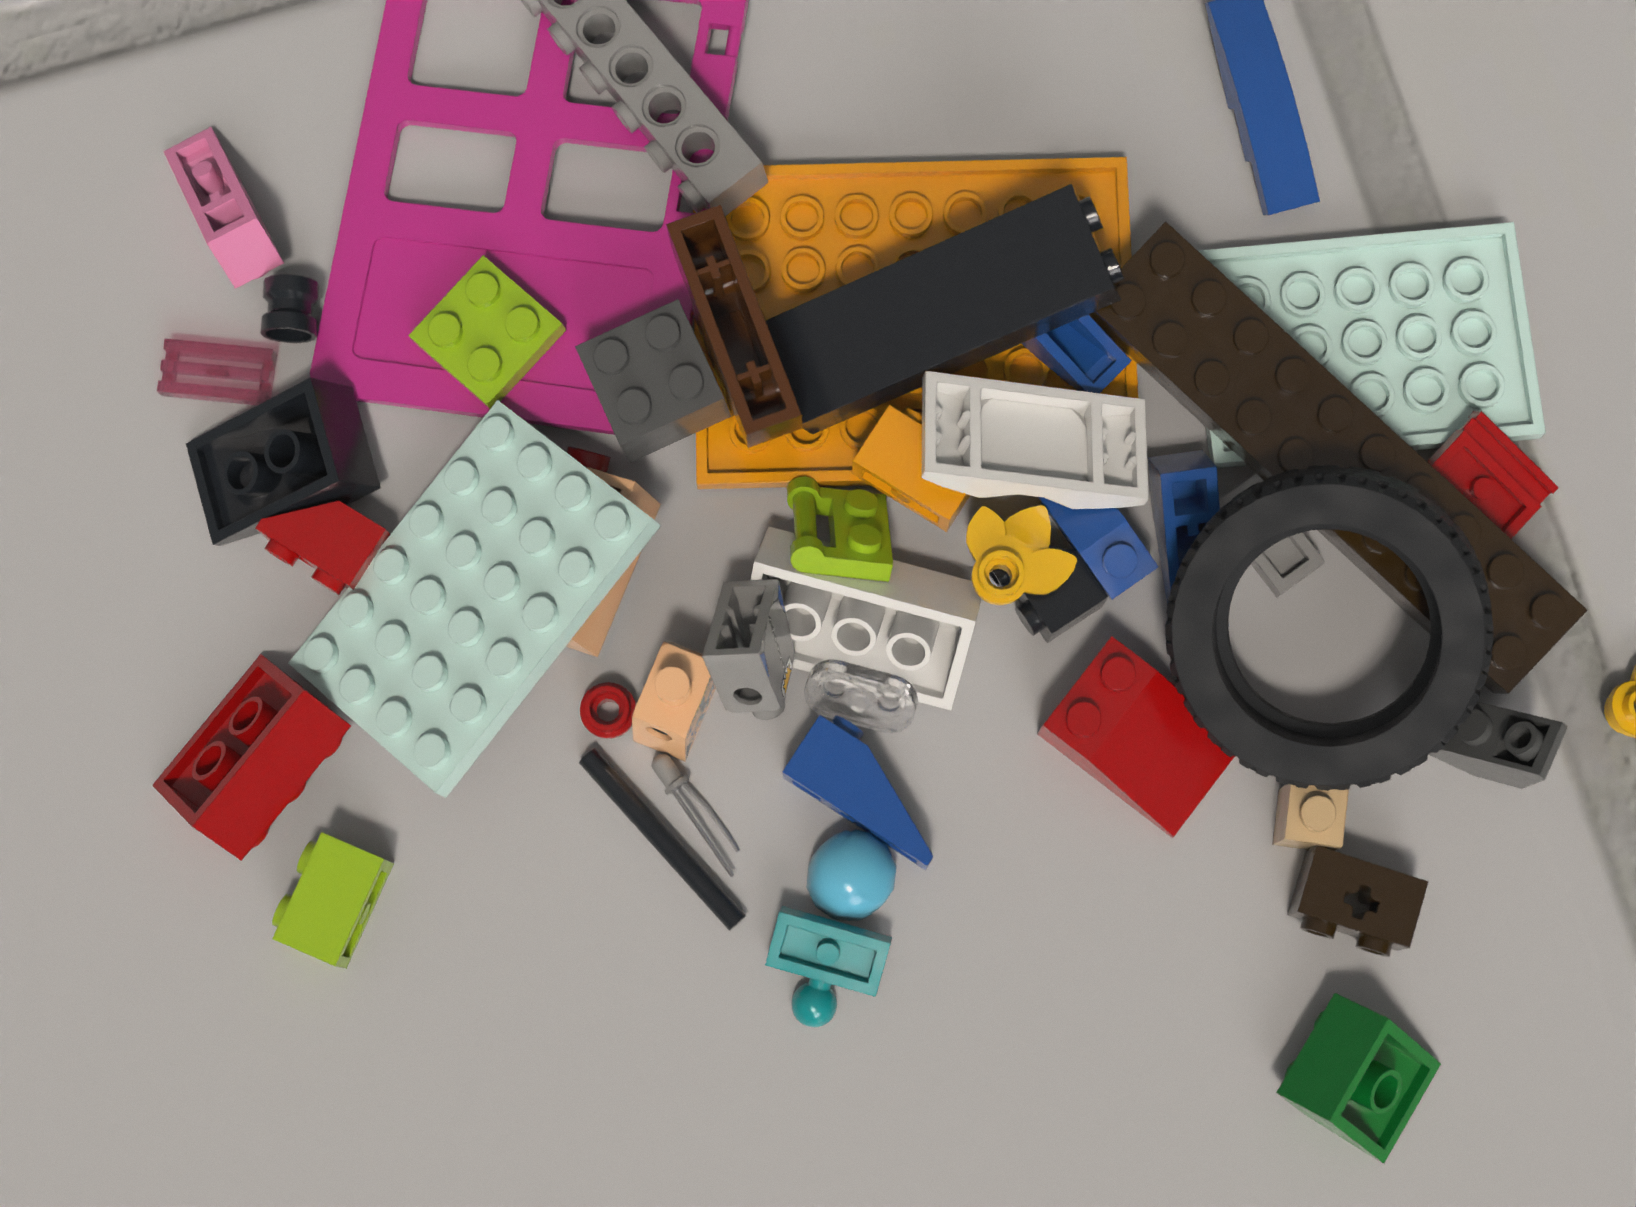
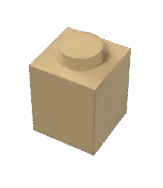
(1310, 817)

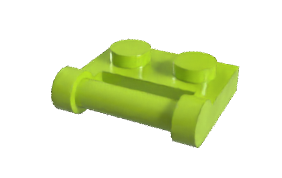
(856, 529)

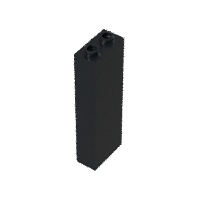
(945, 308)

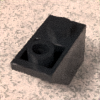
(1062, 608)

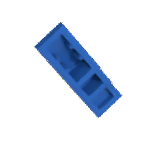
(1263, 104)

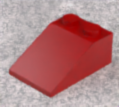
(1136, 737)

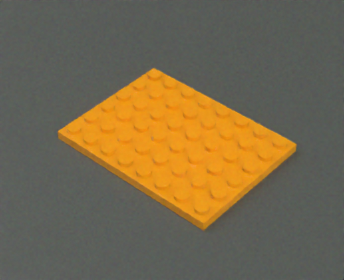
(846, 220)

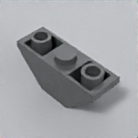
(1504, 746)

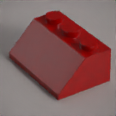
(251, 758)

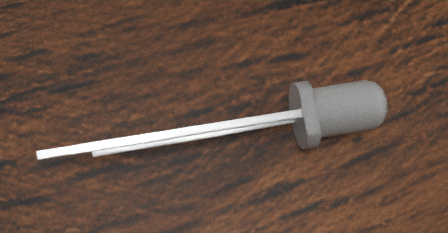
(673, 780)

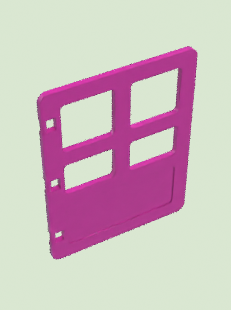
(405, 257)

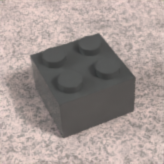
(653, 381)

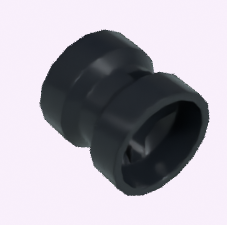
(289, 308)

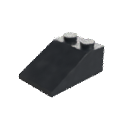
(282, 458)

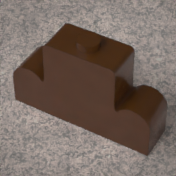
(733, 327)

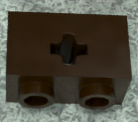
(1390, 898)

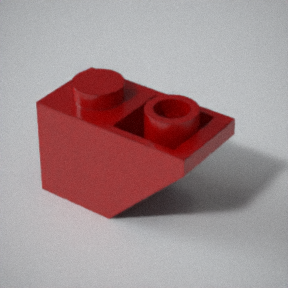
(327, 538)

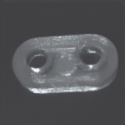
(861, 696)

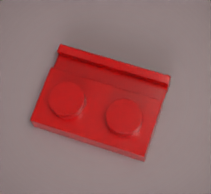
(1493, 473)

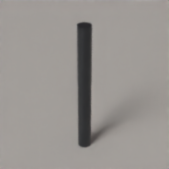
(662, 839)

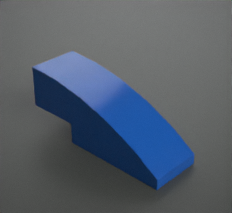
(1080, 354)

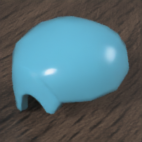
(851, 875)

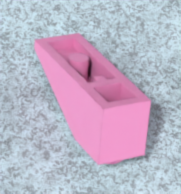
(223, 208)

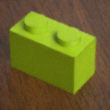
(331, 900)

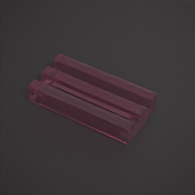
(172, 366)

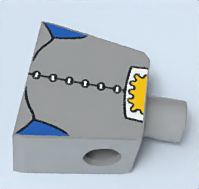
(747, 670)

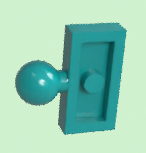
(828, 956)

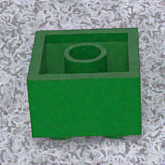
(1359, 1076)

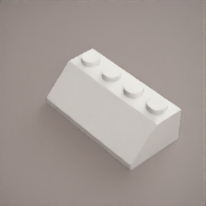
(903, 627)

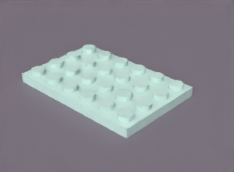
(1406, 323)
(473, 597)

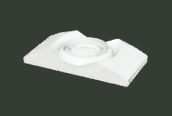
(1033, 442)

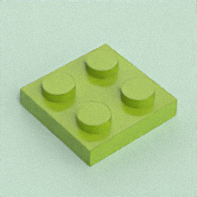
(487, 332)

